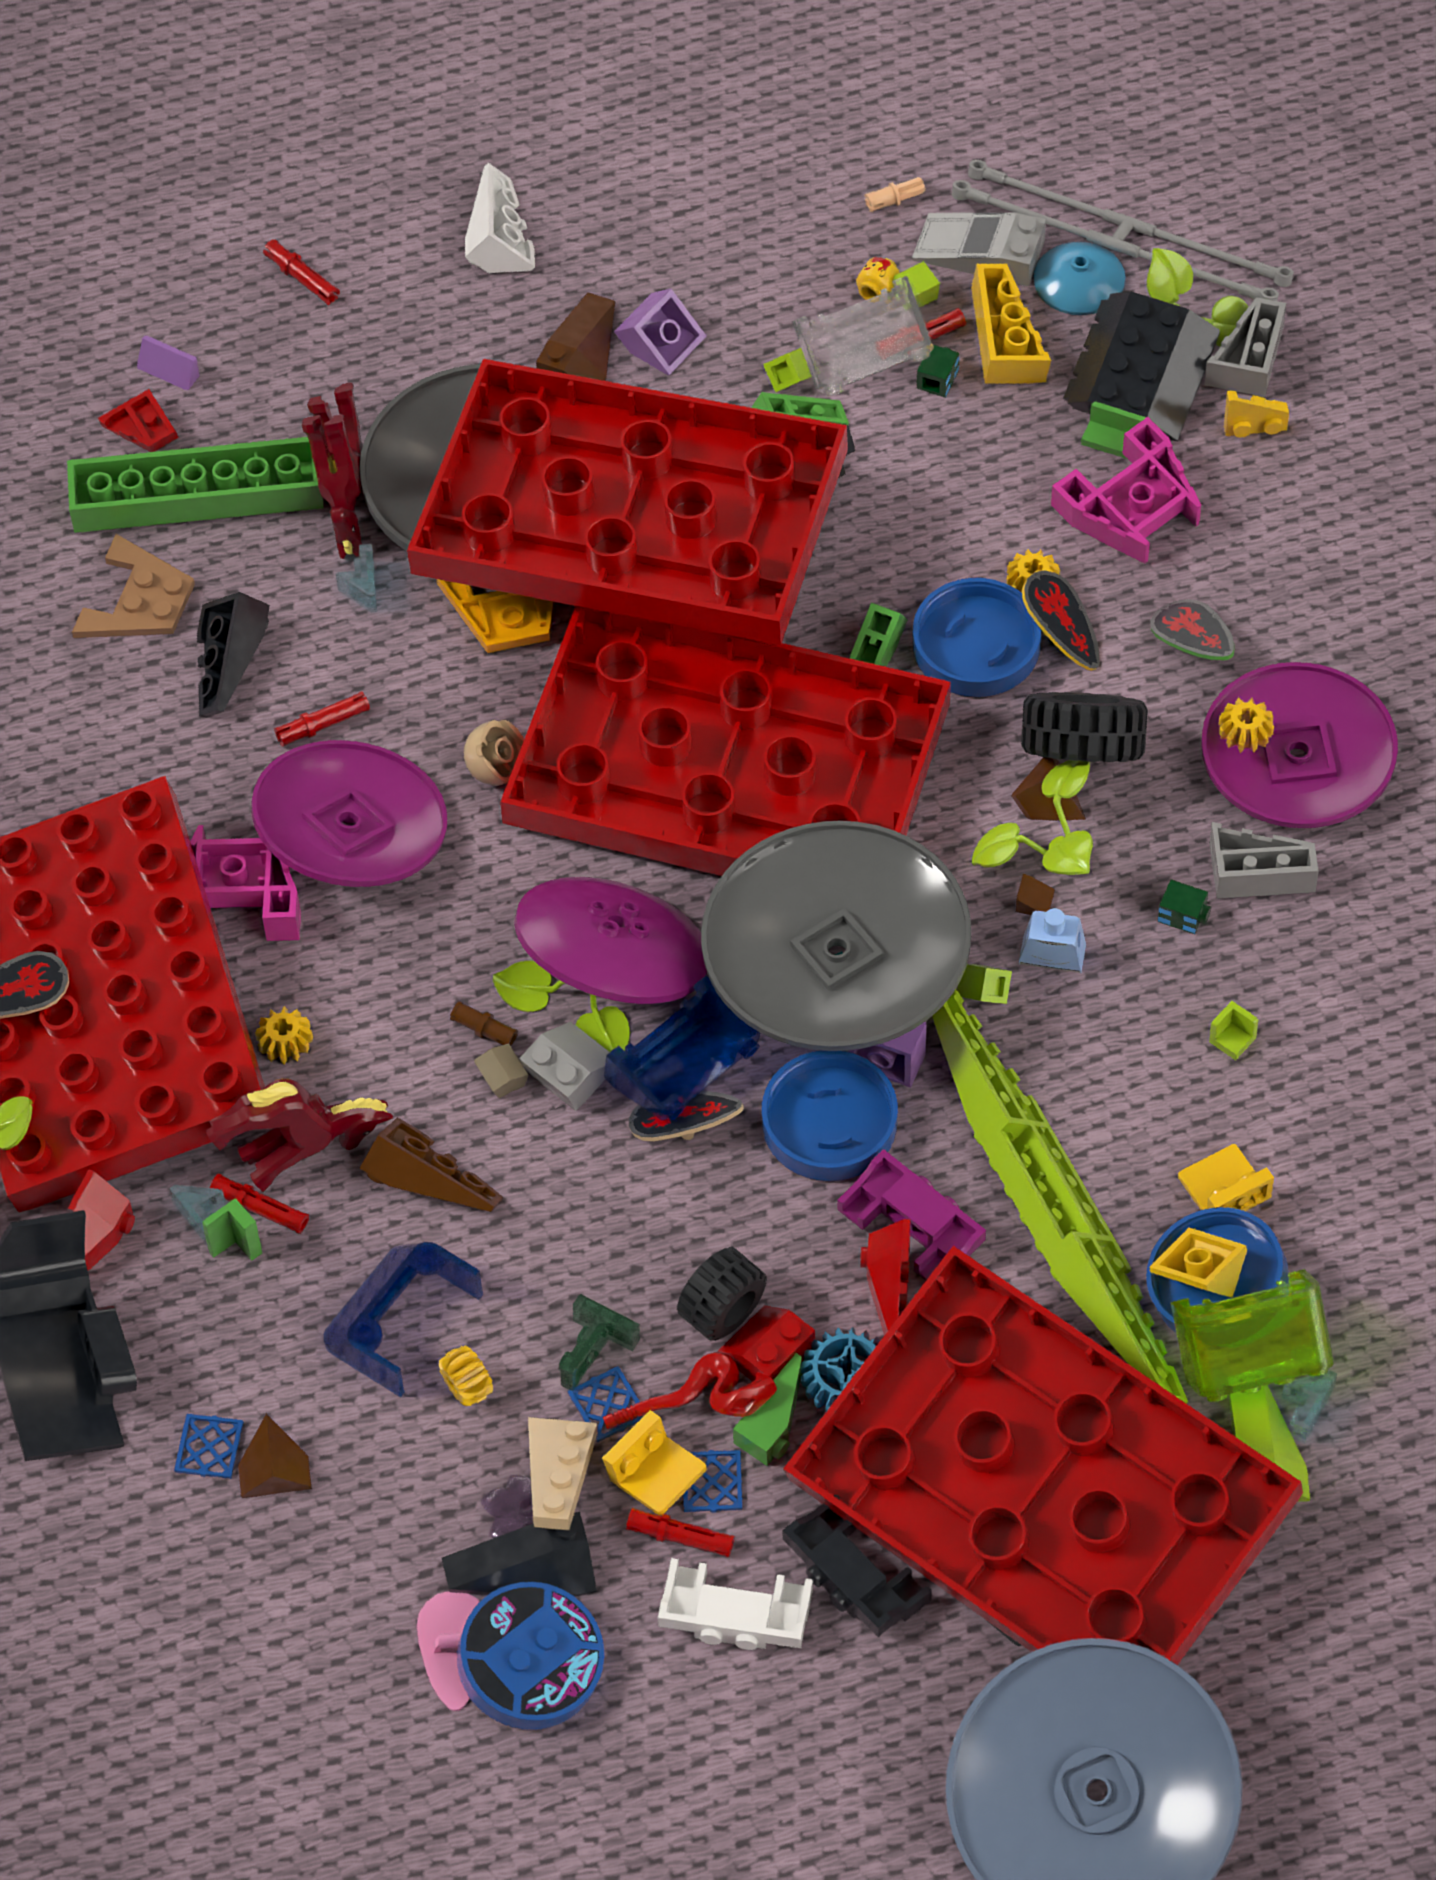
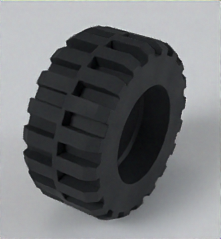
(1084, 727)

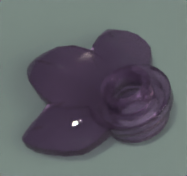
(509, 1506)

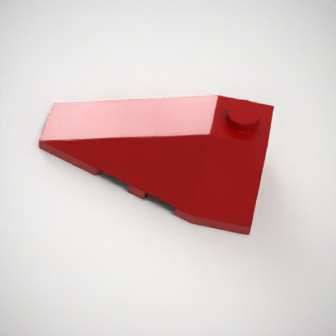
(888, 1270)

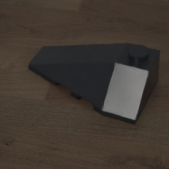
(230, 636)
(525, 1556)

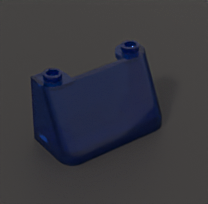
(682, 1054)

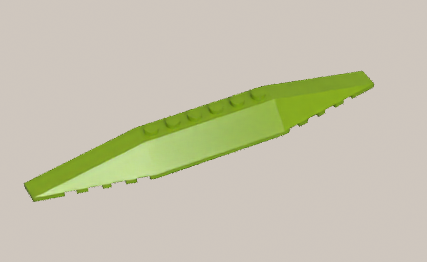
(1050, 1194)

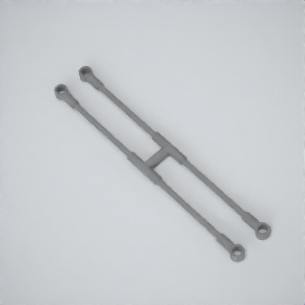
(978, 170)

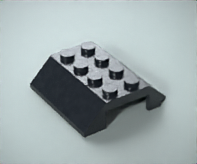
(1143, 360)

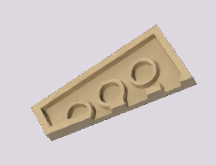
(558, 1467)

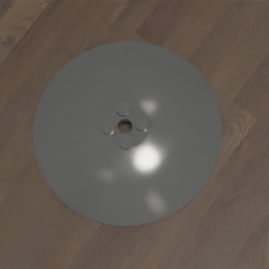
(828, 888)

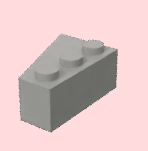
(1250, 351)
(1260, 864)

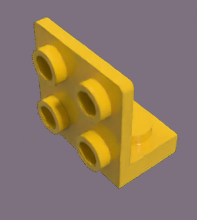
(1226, 1181)
(652, 1465)

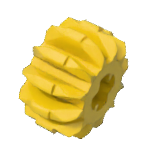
(1024, 566)
(1246, 725)
(272, 1037)
(466, 1376)

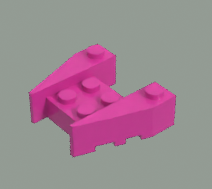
(1133, 500)
(249, 876)

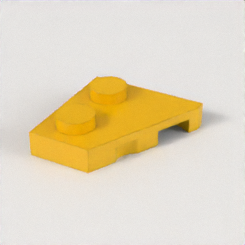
(1254, 416)

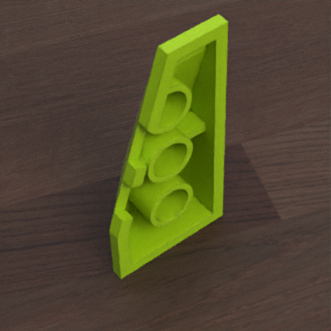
(1262, 1427)

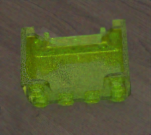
(1254, 1338)

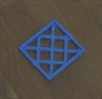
(595, 1383)
(214, 1422)
(711, 1455)

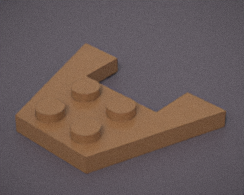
(150, 599)

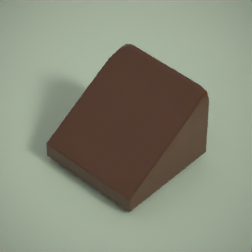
(1033, 896)

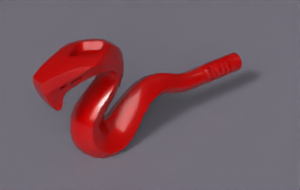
(723, 1398)

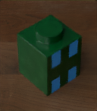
(938, 371)
(1184, 907)

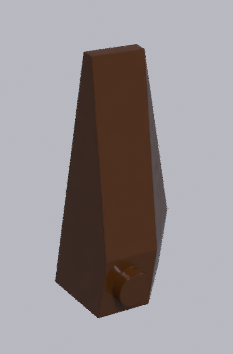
(582, 340)
(405, 1161)

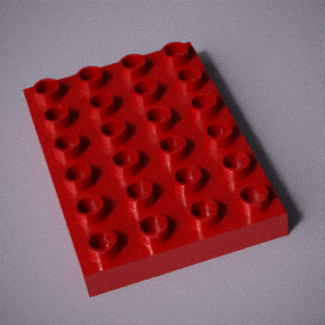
(629, 501)
(715, 742)
(150, 1013)
(1040, 1472)

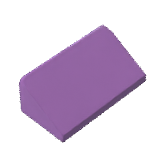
(167, 363)

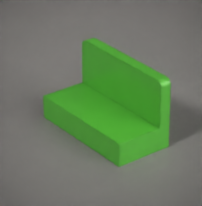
(1108, 427)
(229, 1226)

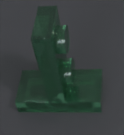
(598, 1327)

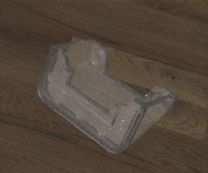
(865, 338)

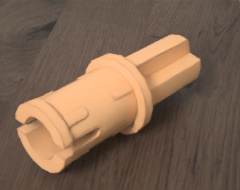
(894, 194)

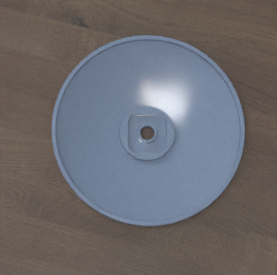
(1081, 1718)

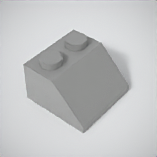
(567, 1063)

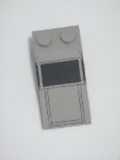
(971, 239)

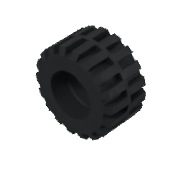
(721, 1293)

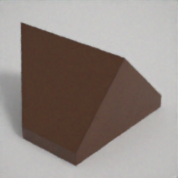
(1038, 806)
(273, 1463)

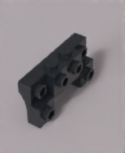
(849, 1575)

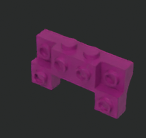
(901, 1194)

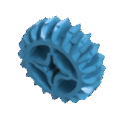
(819, 1366)

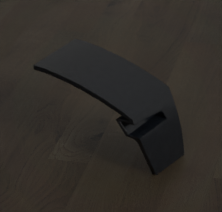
(56, 1347)

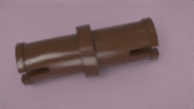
(483, 1024)

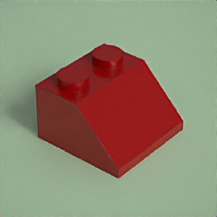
(769, 1342)

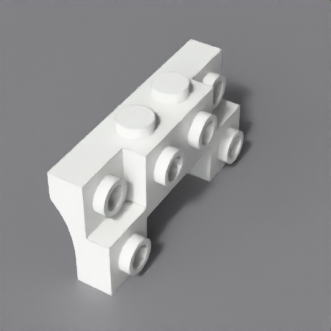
(734, 1614)

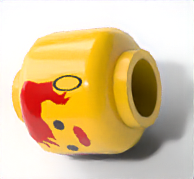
(876, 276)

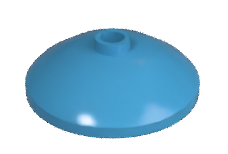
(1078, 277)

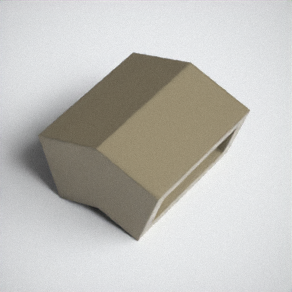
(502, 1070)

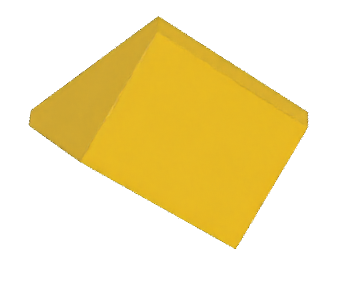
(1203, 1262)

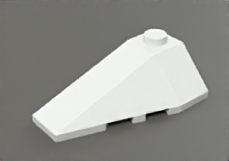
(495, 228)

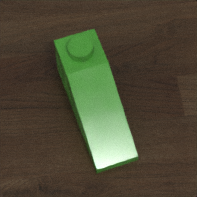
(801, 406)
(879, 635)
(768, 1429)

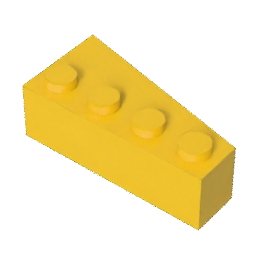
(1006, 336)

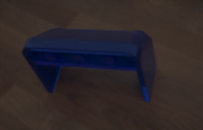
(355, 1329)

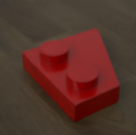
(141, 422)

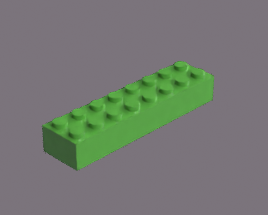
(192, 484)

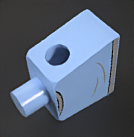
(1053, 941)

